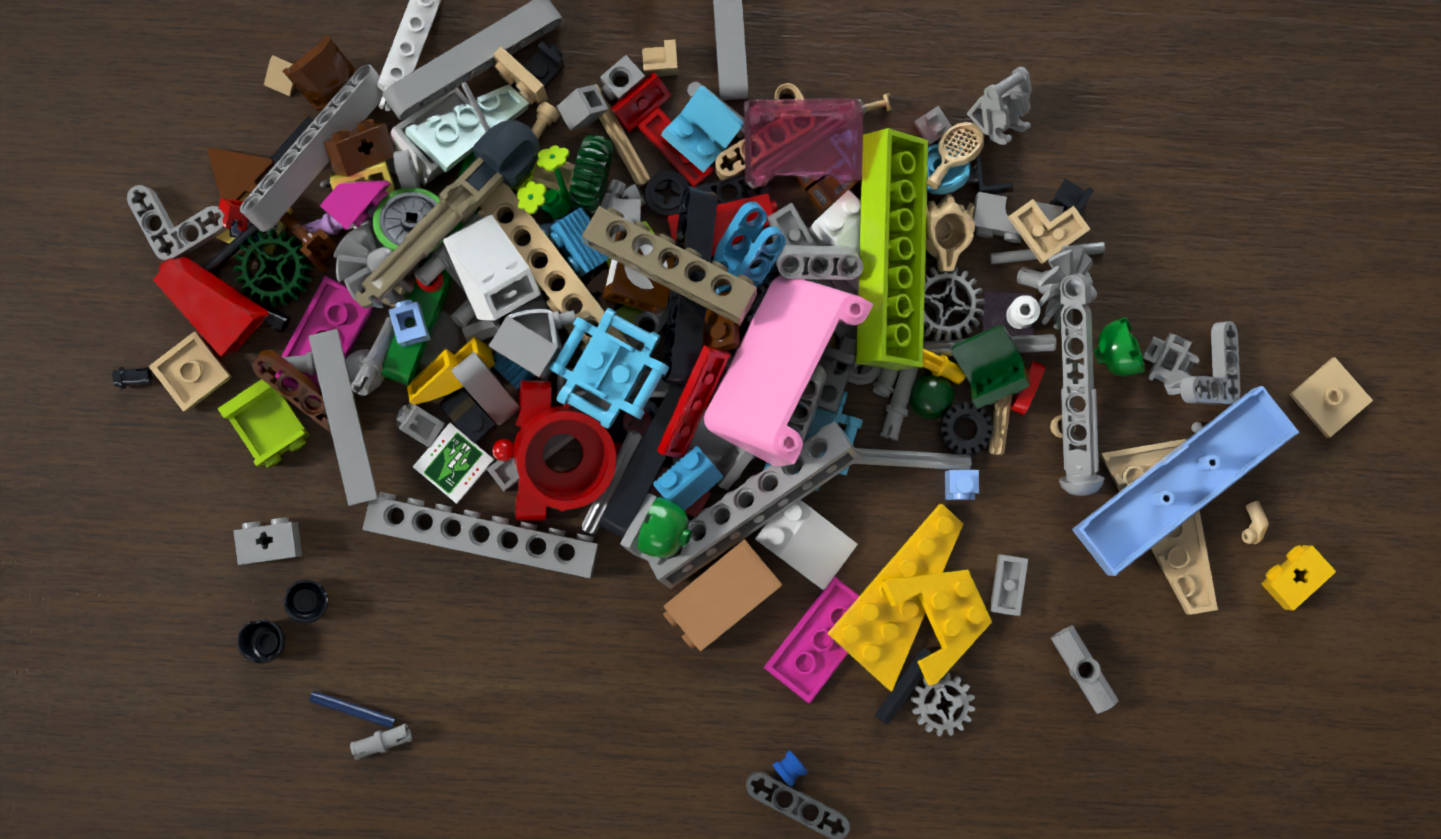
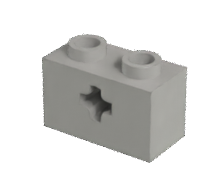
(250, 541)

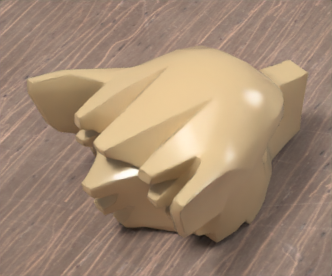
(948, 231)

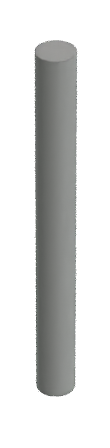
(1028, 255)

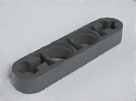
(795, 809)

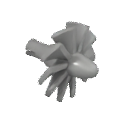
(361, 254)
(1068, 262)

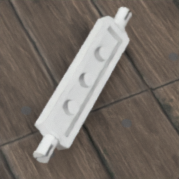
(408, 43)

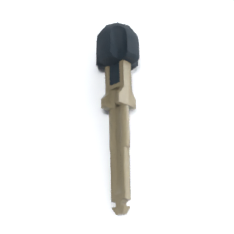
(502, 155)

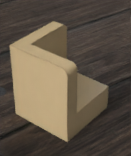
(660, 59)

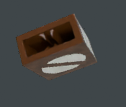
(633, 288)

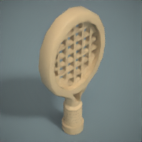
(950, 161)

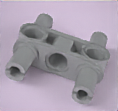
(436, 264)

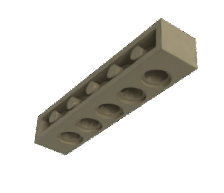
(608, 222)

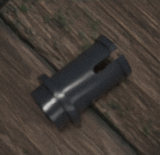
(131, 377)

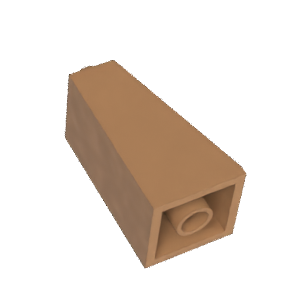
(721, 596)

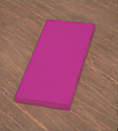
(328, 310)
(808, 652)

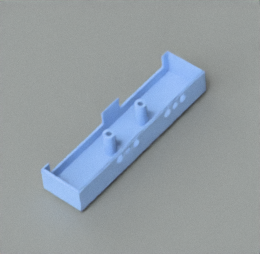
(1185, 481)

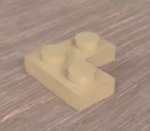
(1047, 237)

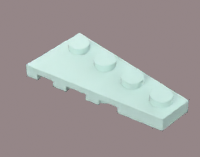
(453, 135)

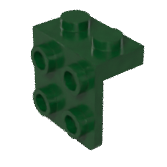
(992, 366)

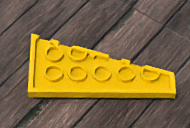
(883, 633)

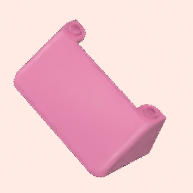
(776, 365)

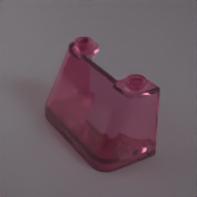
(803, 138)

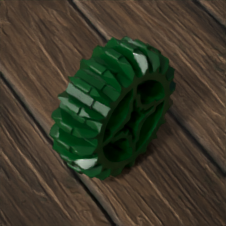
(591, 173)
(262, 275)

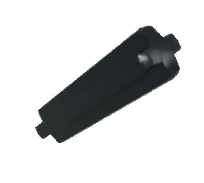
(902, 689)

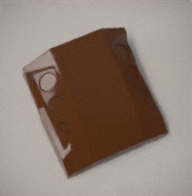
(320, 73)

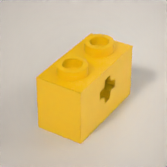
(1313, 573)

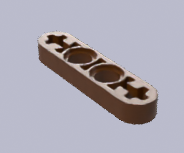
(296, 396)

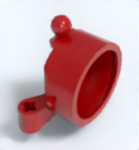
(540, 484)

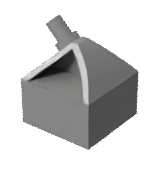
(532, 339)

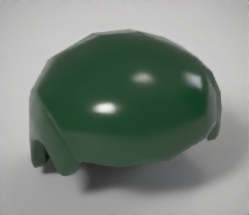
(931, 396)

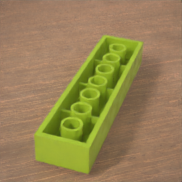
(893, 249)

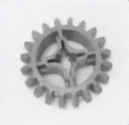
(958, 306)

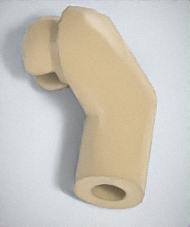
(1258, 526)

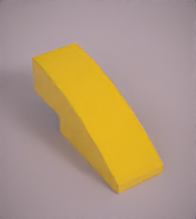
(438, 378)

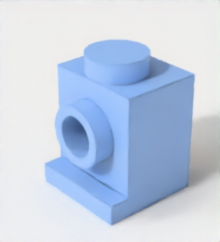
(399, 315)
(961, 484)

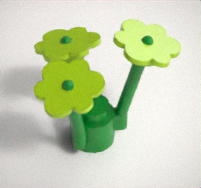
(535, 195)

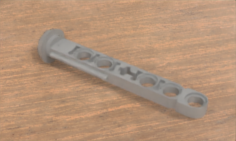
(1079, 462)

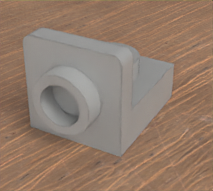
(418, 424)

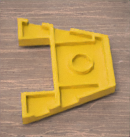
(953, 611)

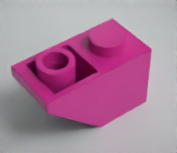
(352, 201)

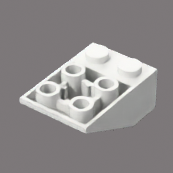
(490, 269)

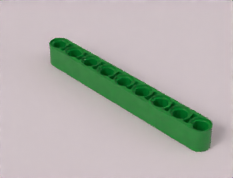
(400, 361)

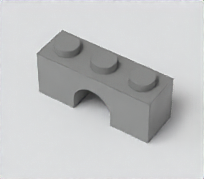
(992, 219)

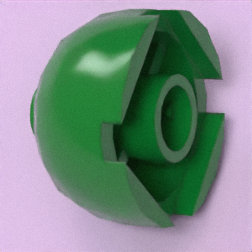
(1119, 349)
(665, 530)

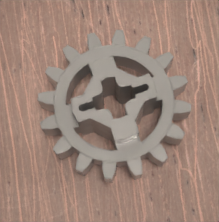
(956, 700)

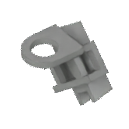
(1165, 355)

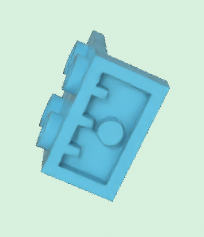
(703, 129)

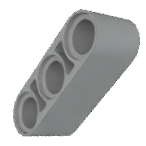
(829, 271)
(486, 389)
(803, 417)

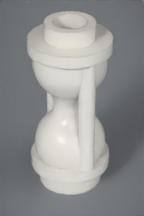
(1023, 312)

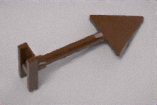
(239, 174)

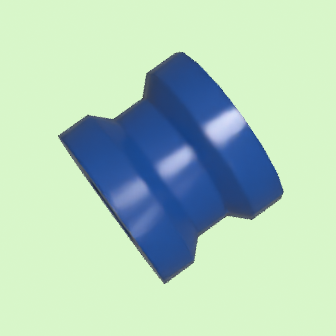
(790, 768)

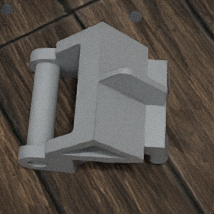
(1002, 105)

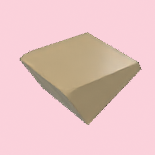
(276, 78)

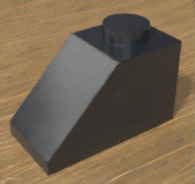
(468, 415)

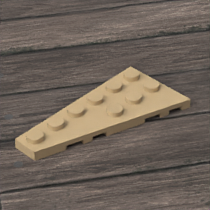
(1184, 550)

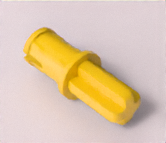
(943, 367)

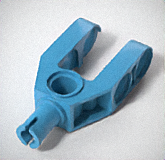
(732, 255)

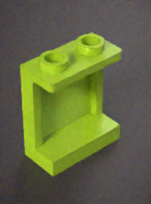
(265, 423)

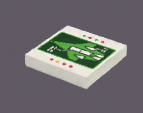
(453, 463)

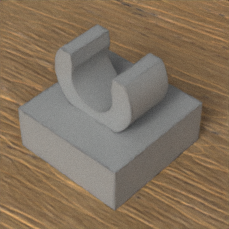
(932, 125)

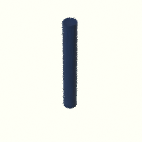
(352, 709)

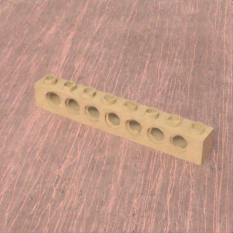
(504, 201)

